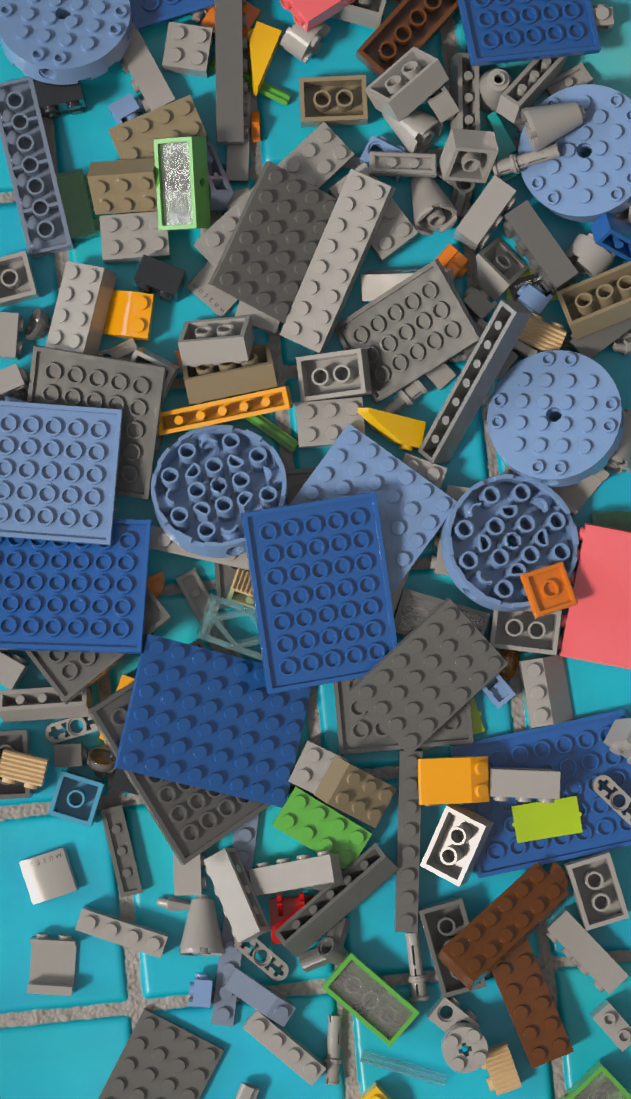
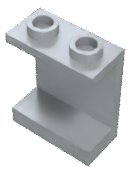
(578, 493)
(52, 965)

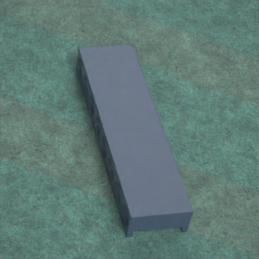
(32, 170)

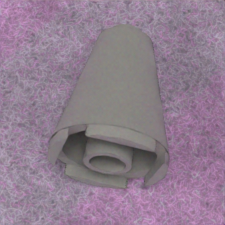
(491, 86)
(550, 122)
(416, 130)
(431, 206)
(622, 457)
(202, 929)

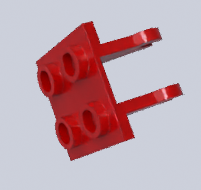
(282, 909)

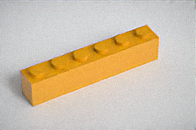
(225, 410)

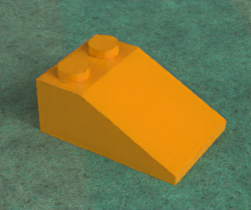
(130, 315)
(453, 780)

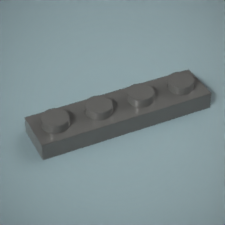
(121, 851)

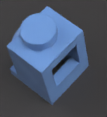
(126, 108)
(533, 298)
(201, 990)

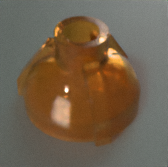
(512, 658)

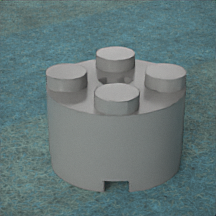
(303, 43)
(589, 257)
(454, 1055)

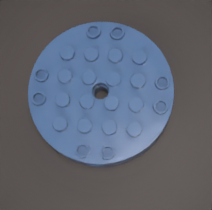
(65, 38)
(591, 185)
(548, 387)
(189, 481)
(477, 535)

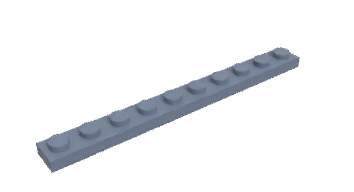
(224, 1000)

